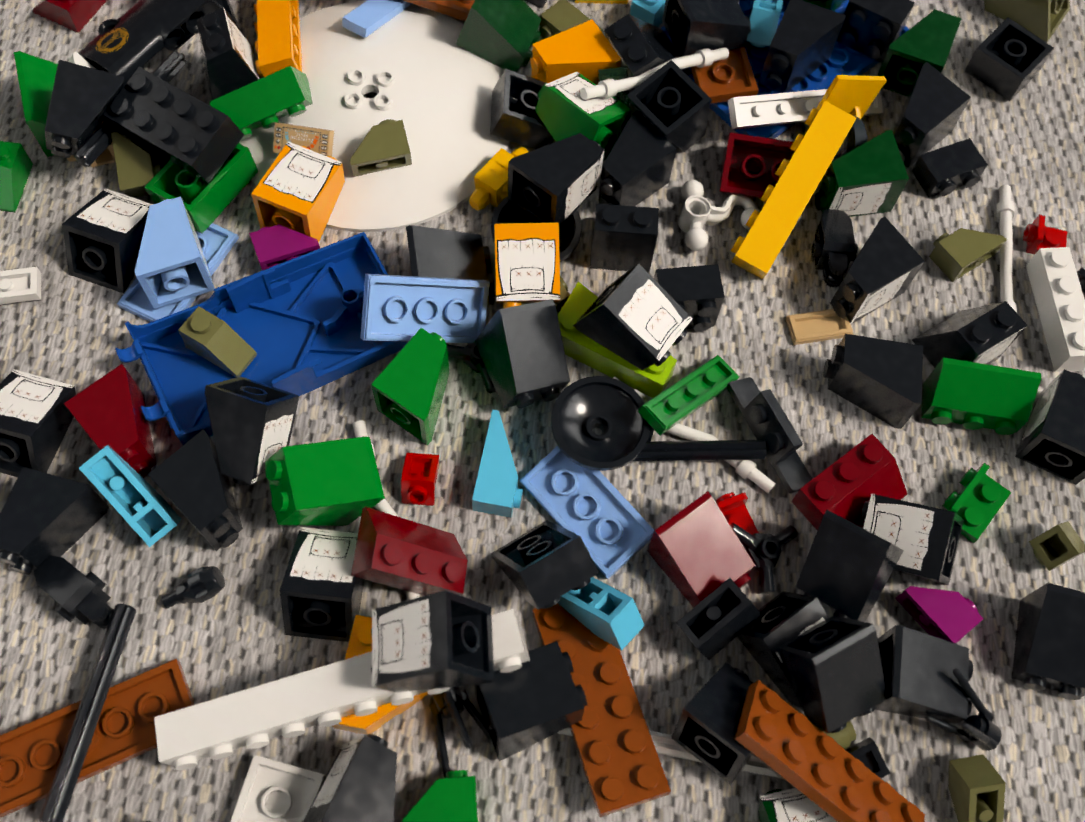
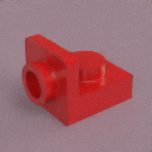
(1041, 236)
(419, 479)
(735, 511)

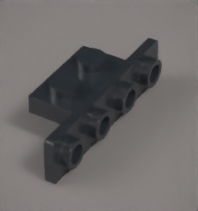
(771, 425)

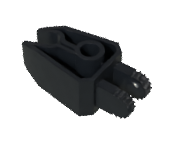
(834, 246)
(74, 592)

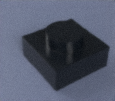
(870, 756)

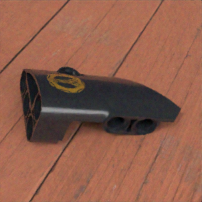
(142, 33)

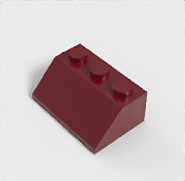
(69, 13)
(751, 163)
(850, 482)
(408, 555)

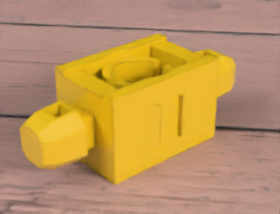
(492, 180)

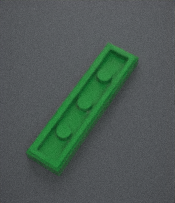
(688, 395)

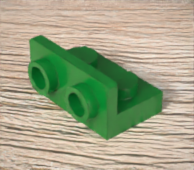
(976, 501)

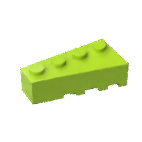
(585, 350)

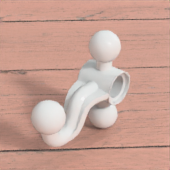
(699, 213)

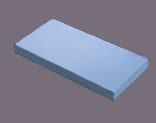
(215, 243)
(403, 304)
(589, 507)

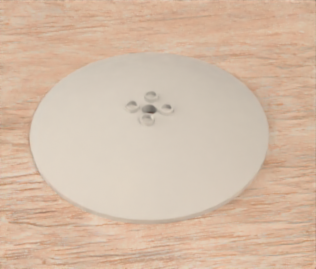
(418, 79)

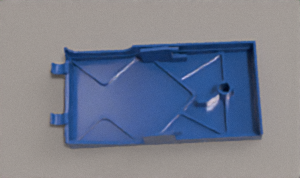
(295, 317)

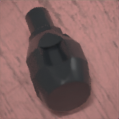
(196, 587)

